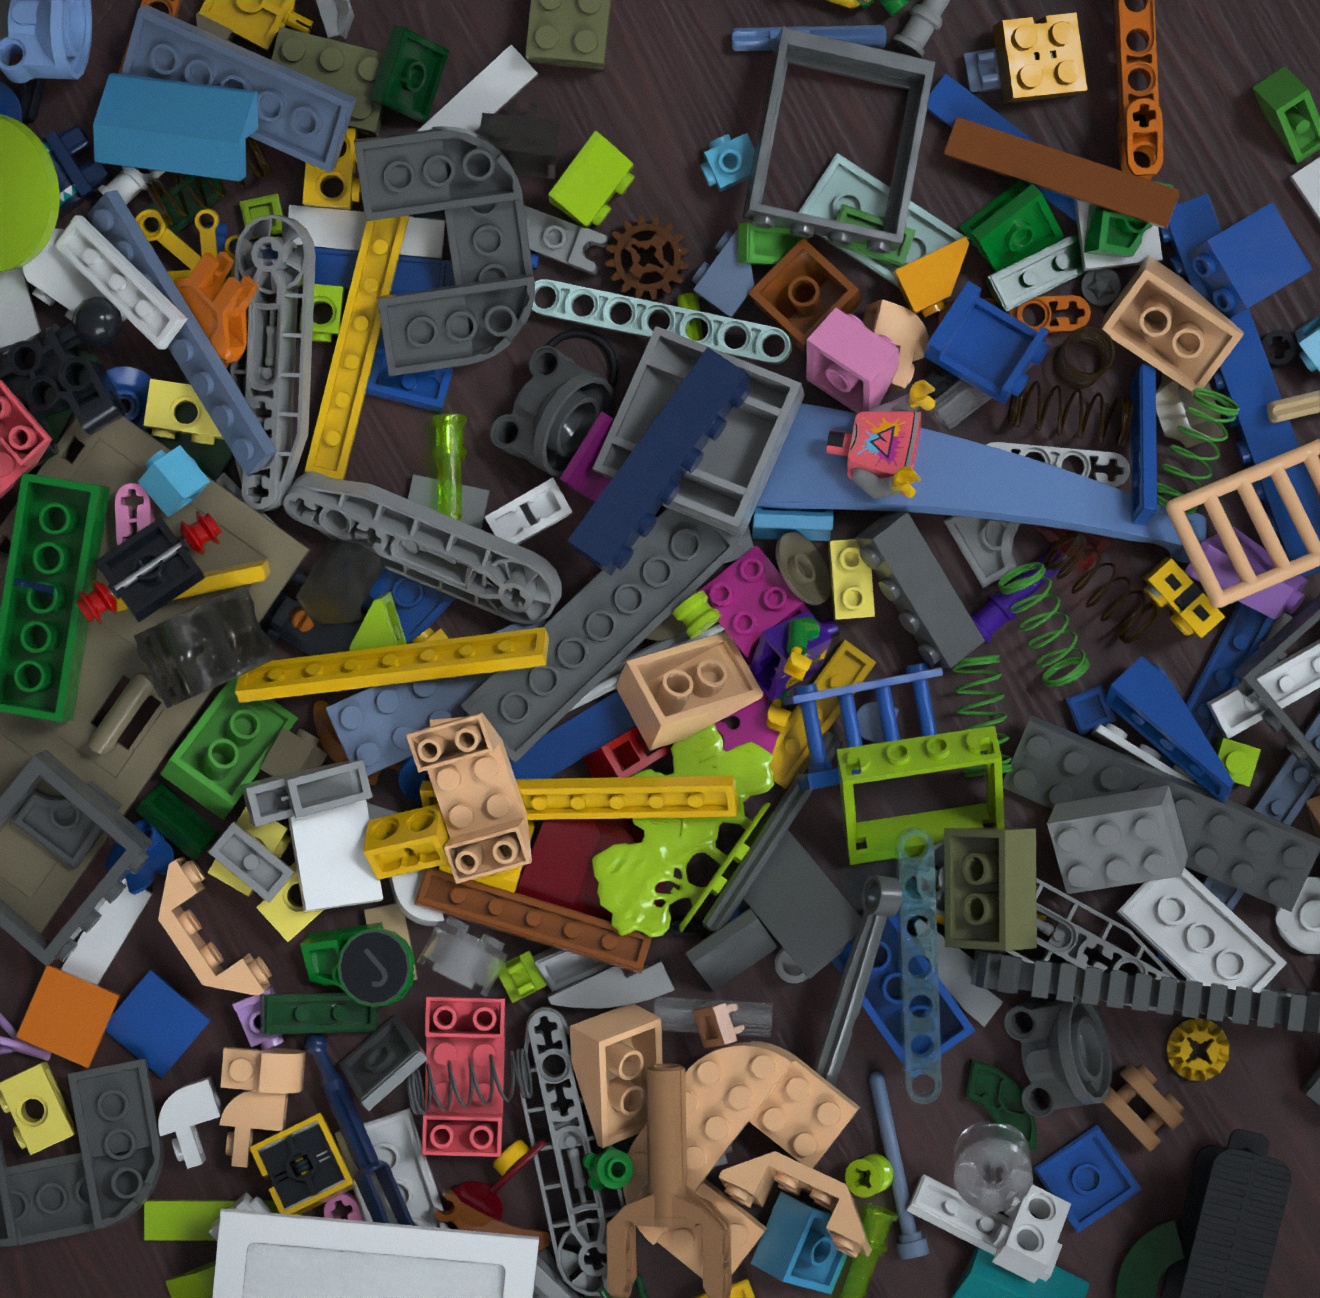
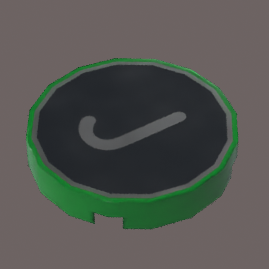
(376, 967)

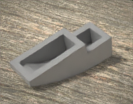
(306, 791)
(956, 974)
(614, 988)

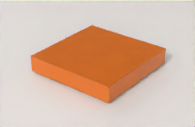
(68, 1016)

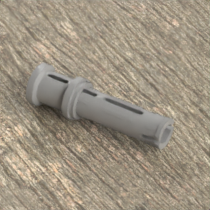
(921, 25)

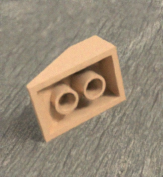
(1171, 325)
(686, 688)
(611, 1066)

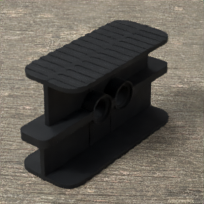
(1230, 1220)

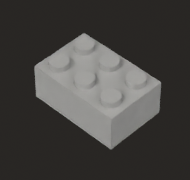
(1117, 839)

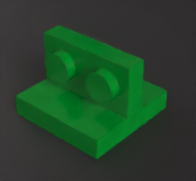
(1012, 227)

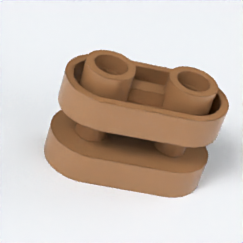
(1165, 1108)

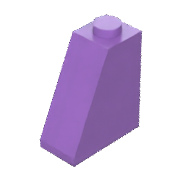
(1271, 601)

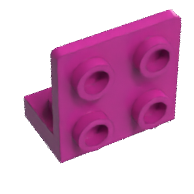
(752, 599)

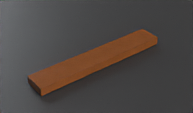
(1062, 173)
(532, 920)

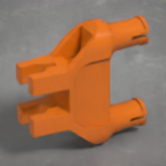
(219, 308)

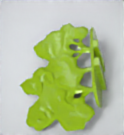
(632, 871)

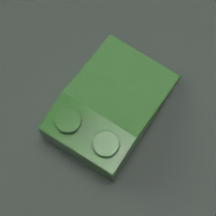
(226, 749)

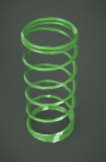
(1231, 410)
(1024, 583)
(980, 771)

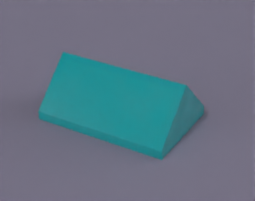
(989, 1280)

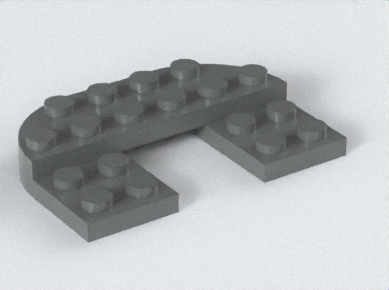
(486, 239)
(102, 1183)

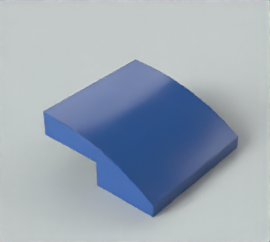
(417, 389)
(157, 1023)

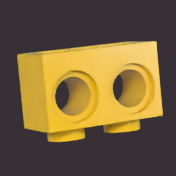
(344, 170)
(406, 842)

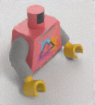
(885, 444)

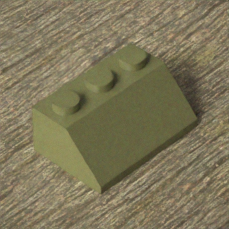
(990, 888)

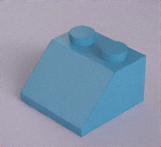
(799, 1246)

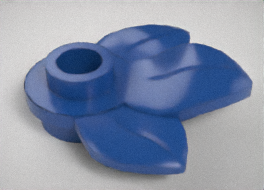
(159, 858)

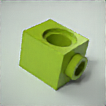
(335, 298)

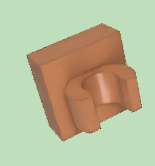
(716, 1025)

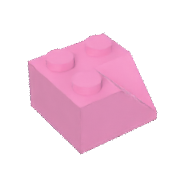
(851, 361)

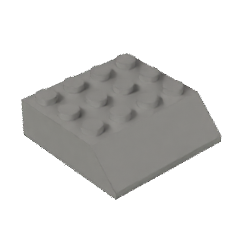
(738, 462)

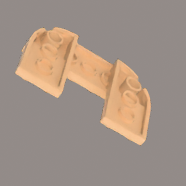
(723, 1094)

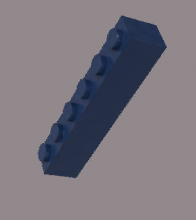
(660, 461)

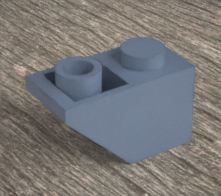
(726, 281)

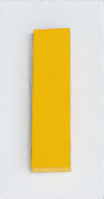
(223, 579)
(791, 749)

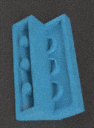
(174, 126)

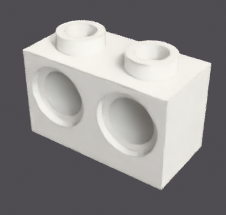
(529, 513)
(1036, 1235)

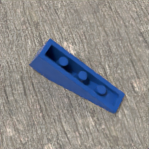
(1159, 714)

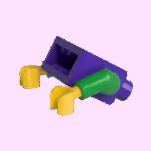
(789, 656)

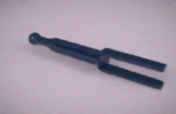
(357, 1139)

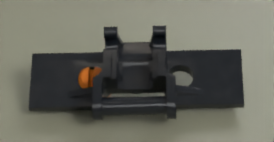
(290, 622)

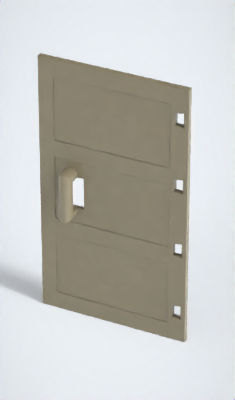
(31, 875)

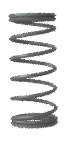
(519, 1068)

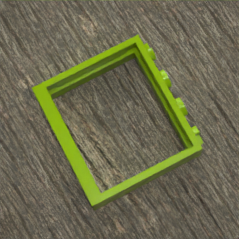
(911, 758)

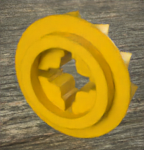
(1179, 1049)

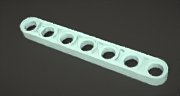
(679, 320)

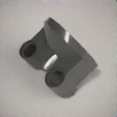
(553, 411)
(1062, 1054)

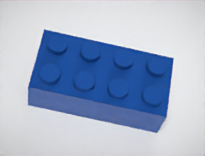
(883, 997)

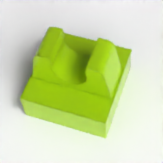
(521, 976)

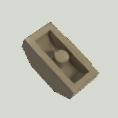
(1170, 407)

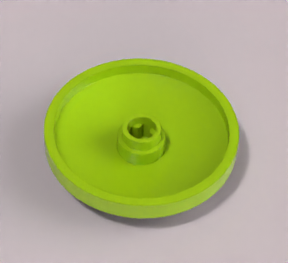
(26, 195)

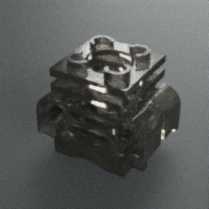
(204, 647)

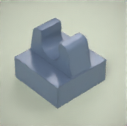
(982, 71)

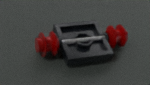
(149, 569)

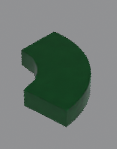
(1000, 1098)
(1148, 1261)

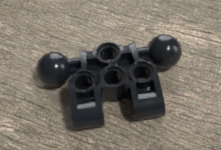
(92, 402)

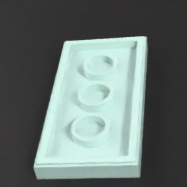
(854, 187)

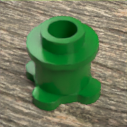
(600, 1166)

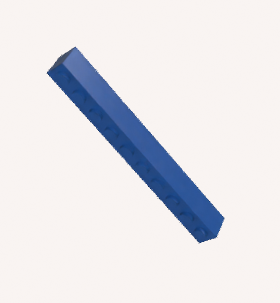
(1247, 381)

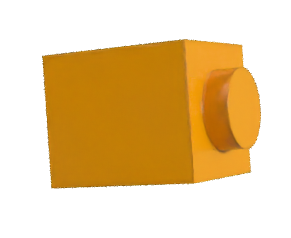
(931, 278)

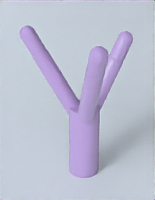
(18, 1045)

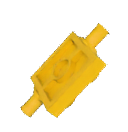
(256, 19)

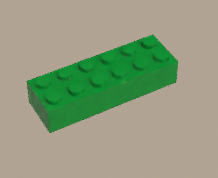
(43, 633)

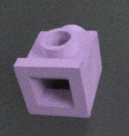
(247, 1010)

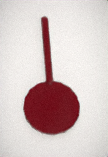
(484, 1197)

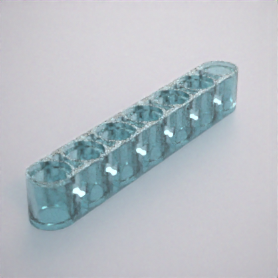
(923, 984)

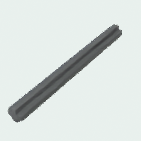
(764, 844)

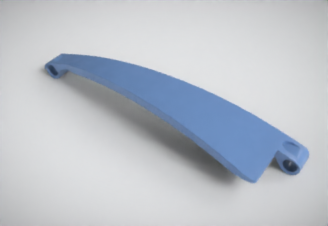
(961, 481)

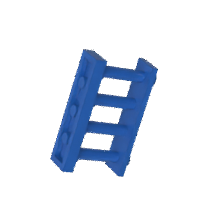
(820, 770)

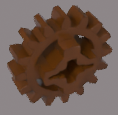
(657, 243)

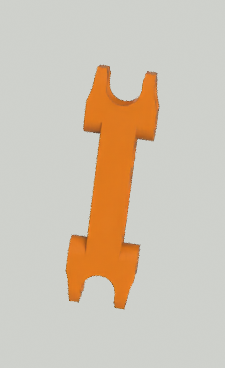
(1142, 103)

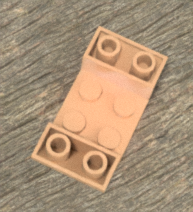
(474, 796)
(243, 976)
(754, 1179)

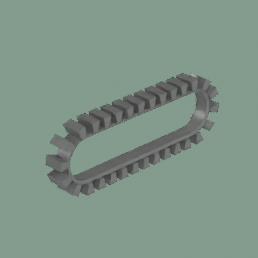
(1009, 973)

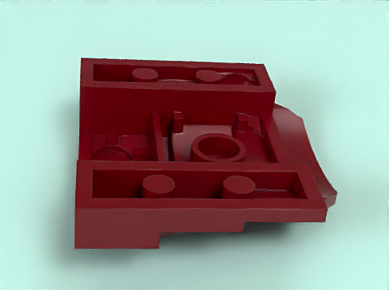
(563, 862)

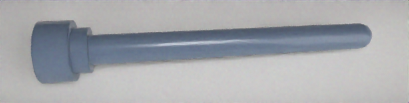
(911, 1242)

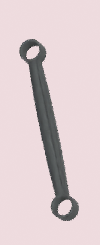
(879, 899)

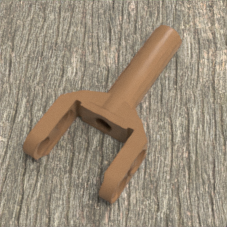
(667, 1196)

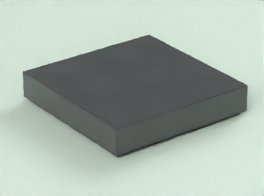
(731, 950)
(382, 1062)

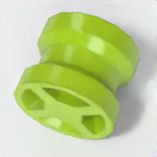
(696, 614)
(878, 1175)

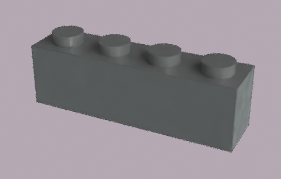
(919, 590)

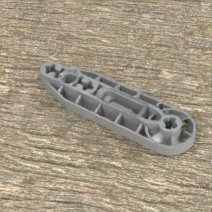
(276, 346)
(430, 546)
(1067, 938)
(567, 1131)

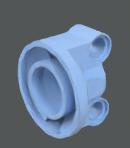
(50, 36)

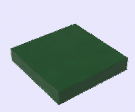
(409, 74)

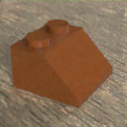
(803, 293)

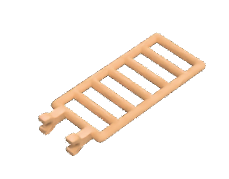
(1242, 482)

